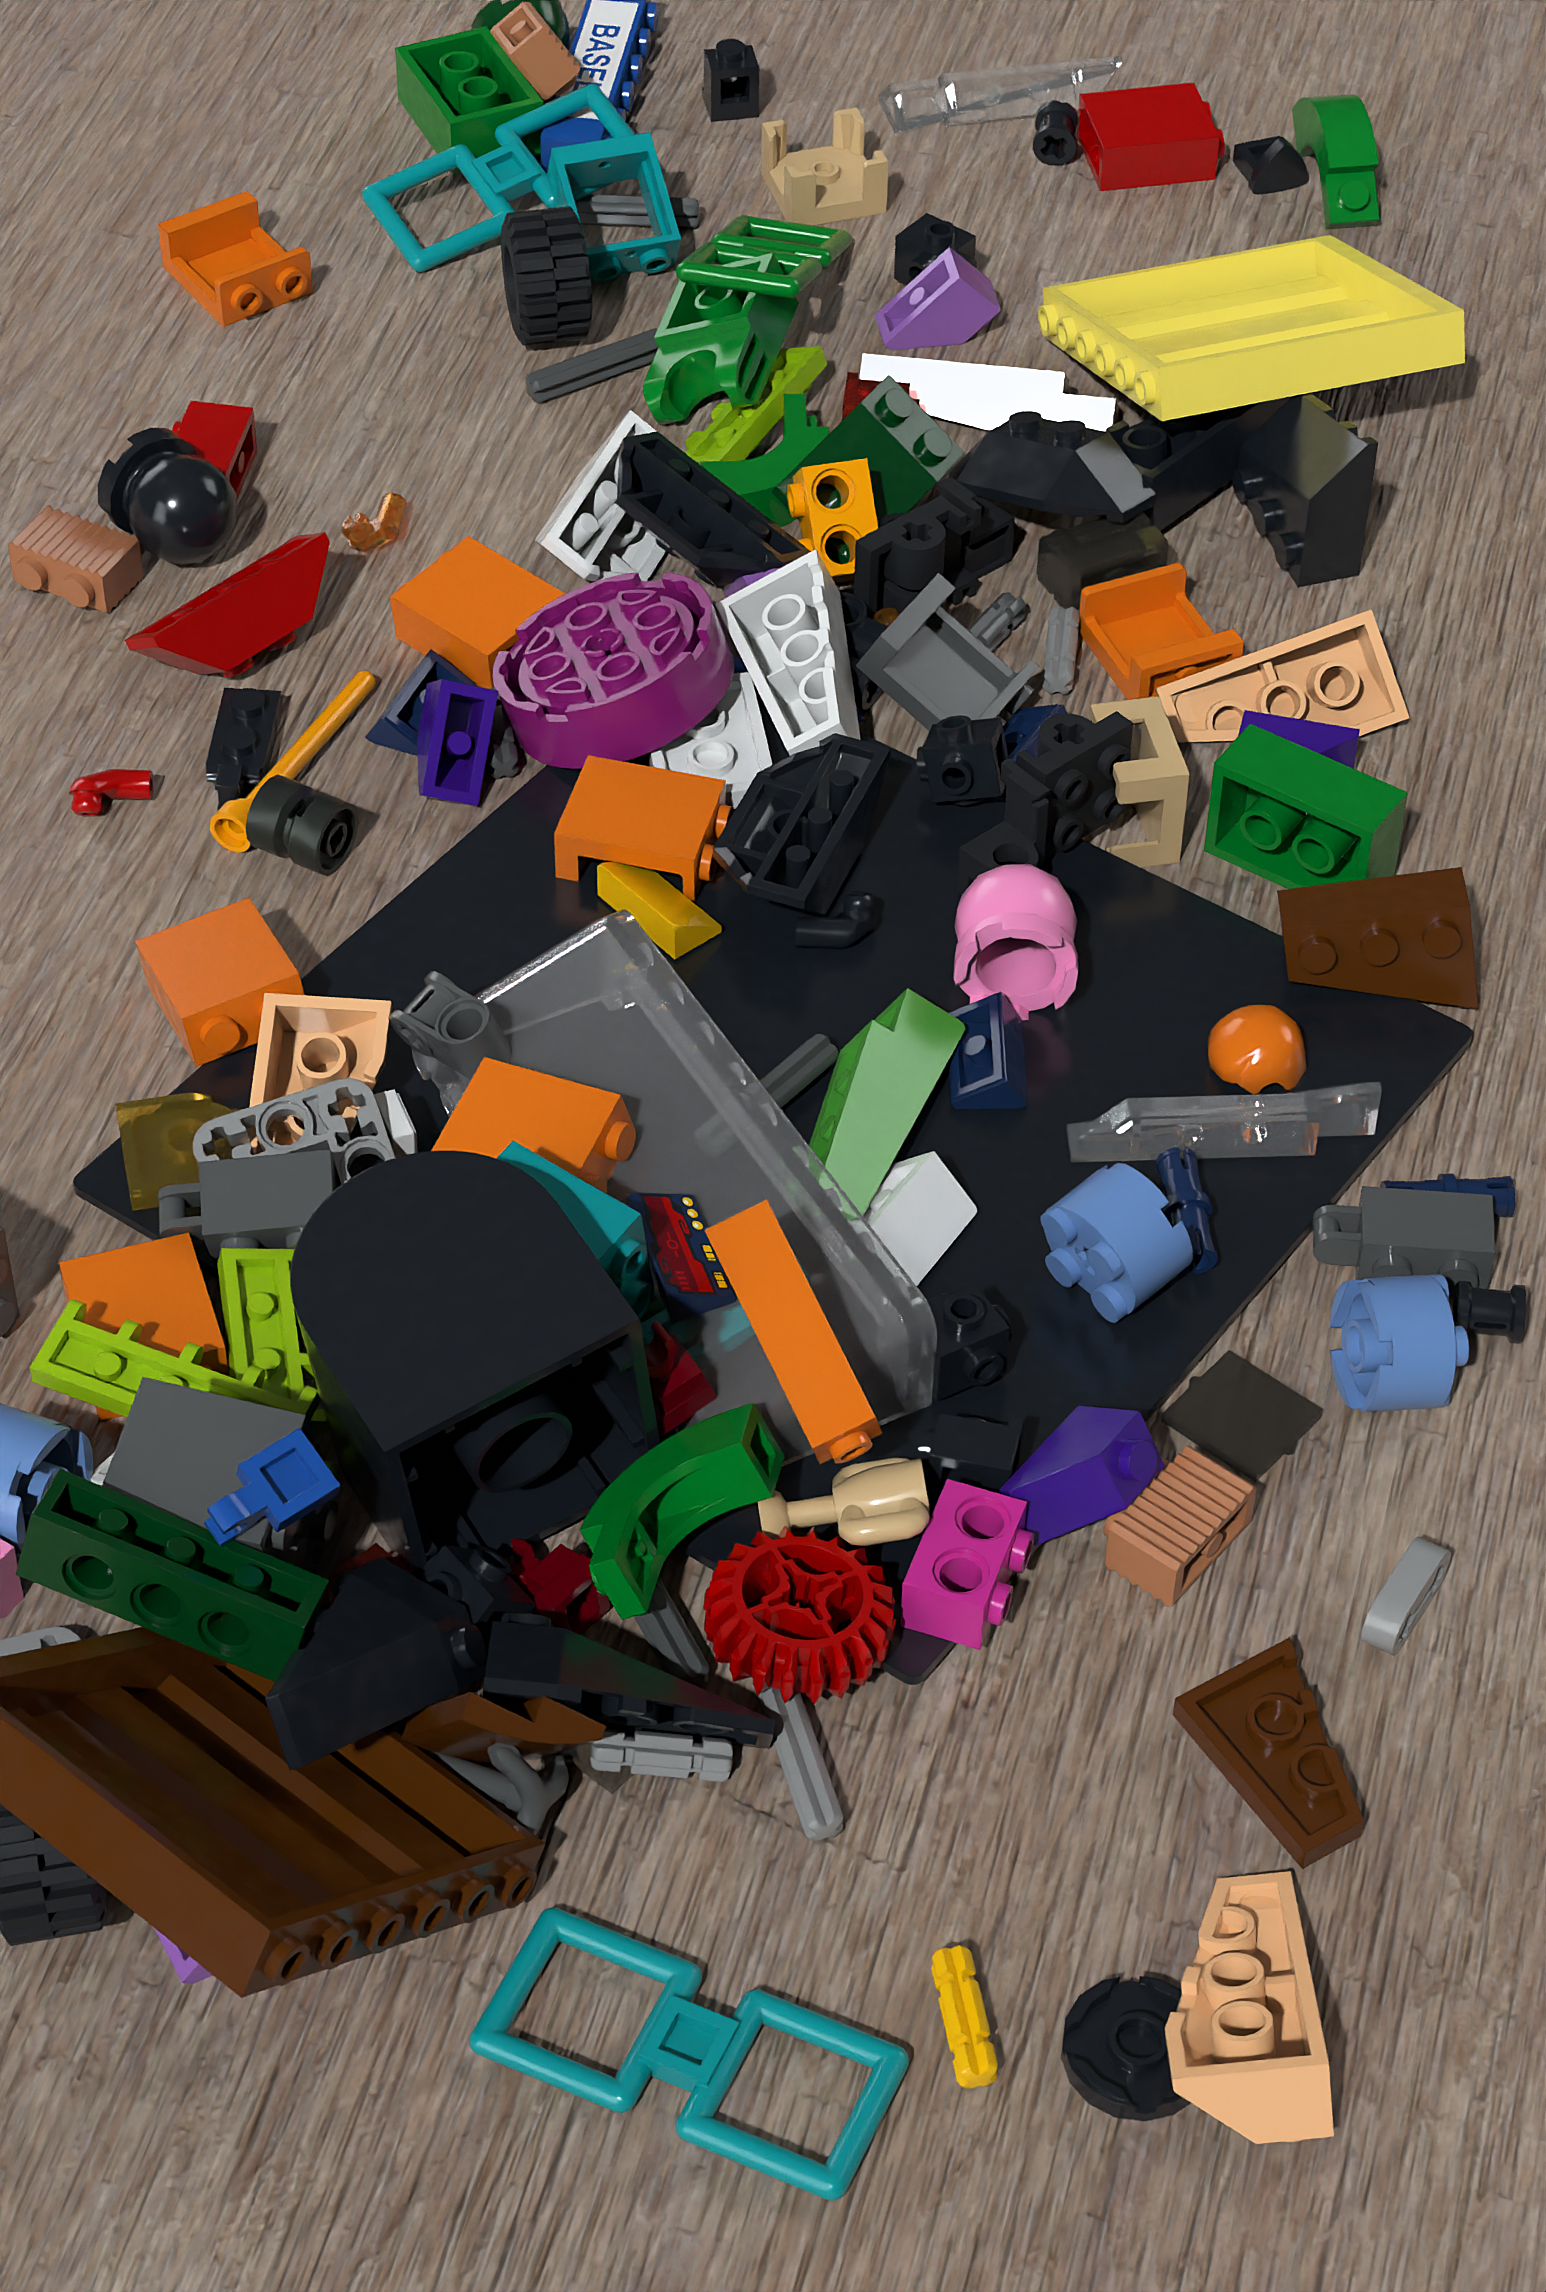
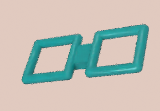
(494, 177)
(691, 2051)

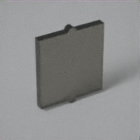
(1242, 1415)

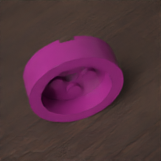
(614, 669)

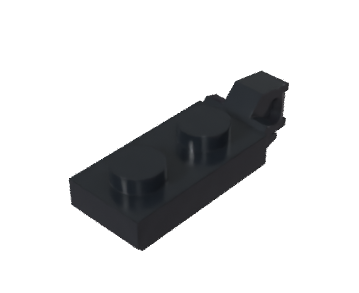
(242, 740)

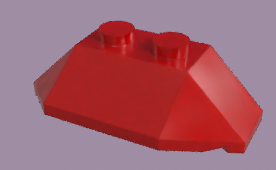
(242, 613)

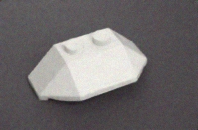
(588, 526)

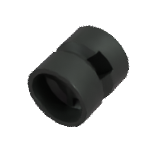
(302, 825)

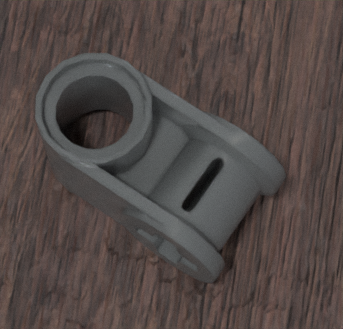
(451, 1026)

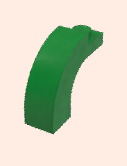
(1346, 153)
(758, 476)
(669, 1494)

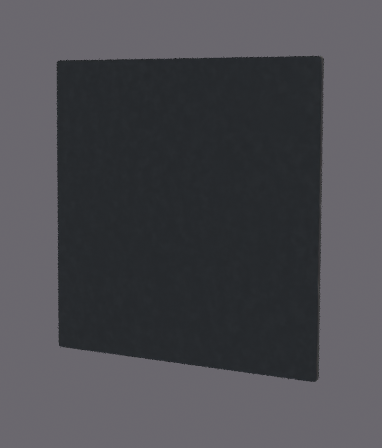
(1146, 994)

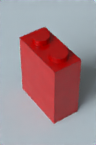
(1148, 136)

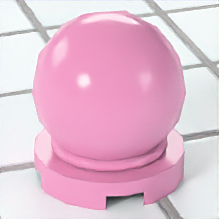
(1016, 939)

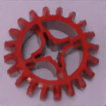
(791, 1633)

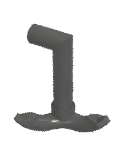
(514, 1785)

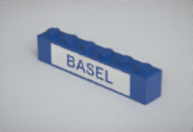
(610, 53)

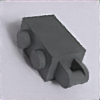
(249, 1200)
(1410, 1235)

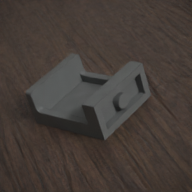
(940, 667)

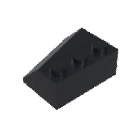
(1309, 489)

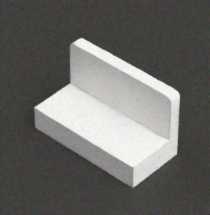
(919, 1212)

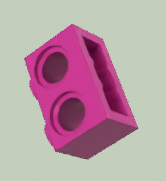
(965, 1565)

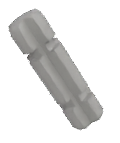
(1061, 650)
(662, 1754)

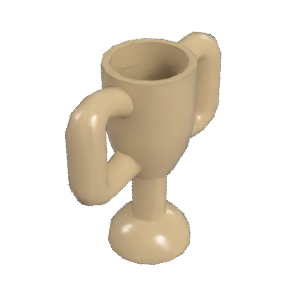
(869, 1501)

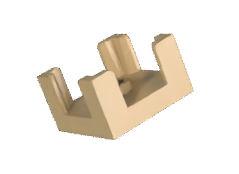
(828, 180)
(1151, 781)

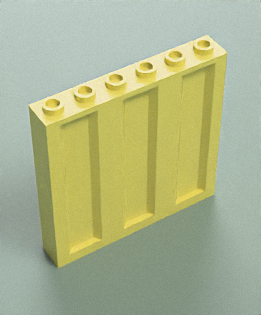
(1252, 326)

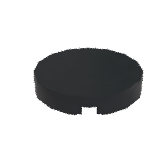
(1119, 2048)

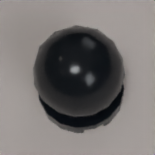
(169, 497)

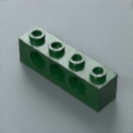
(169, 1576)

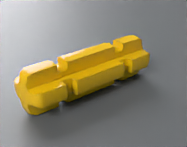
(964, 2017)

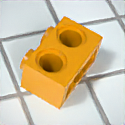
(848, 522)

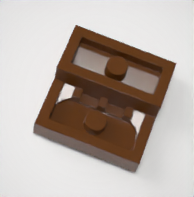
(470, 1724)

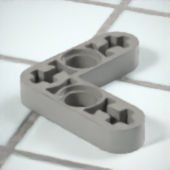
(320, 1132)

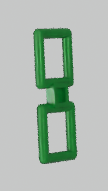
(798, 261)

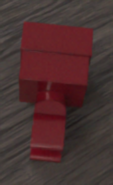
(675, 1380)
(559, 1586)

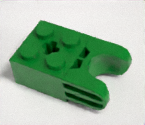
(716, 344)

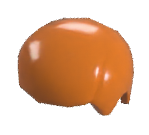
(1257, 1048)

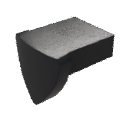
(1270, 165)

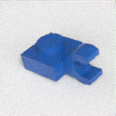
(279, 1483)

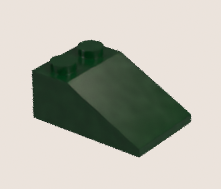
(902, 449)

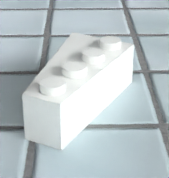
(796, 651)

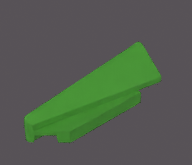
(880, 1092)

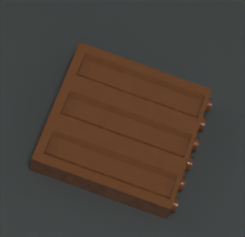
(182, 1806)

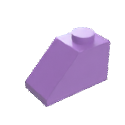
(939, 306)

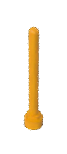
(229, 822)

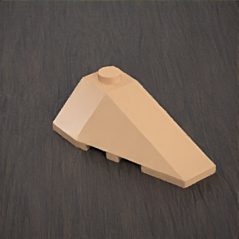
(1321, 676)
(314, 1043)
(1249, 2017)

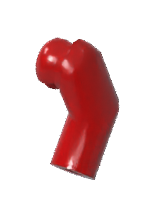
(109, 784)

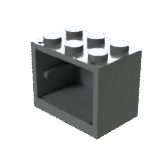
(185, 1454)

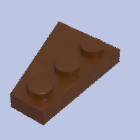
(1271, 1748)

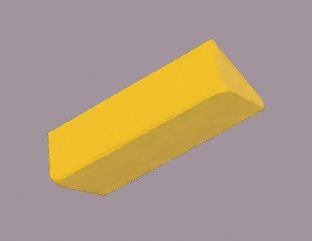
(657, 906)

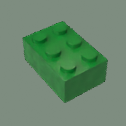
(463, 90)
(1300, 814)

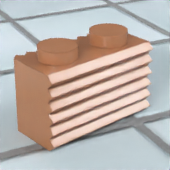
(536, 51)
(76, 559)
(1178, 1525)

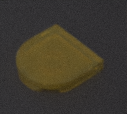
(159, 1142)

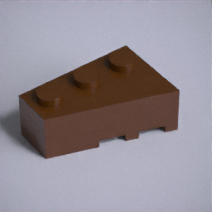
(1384, 936)

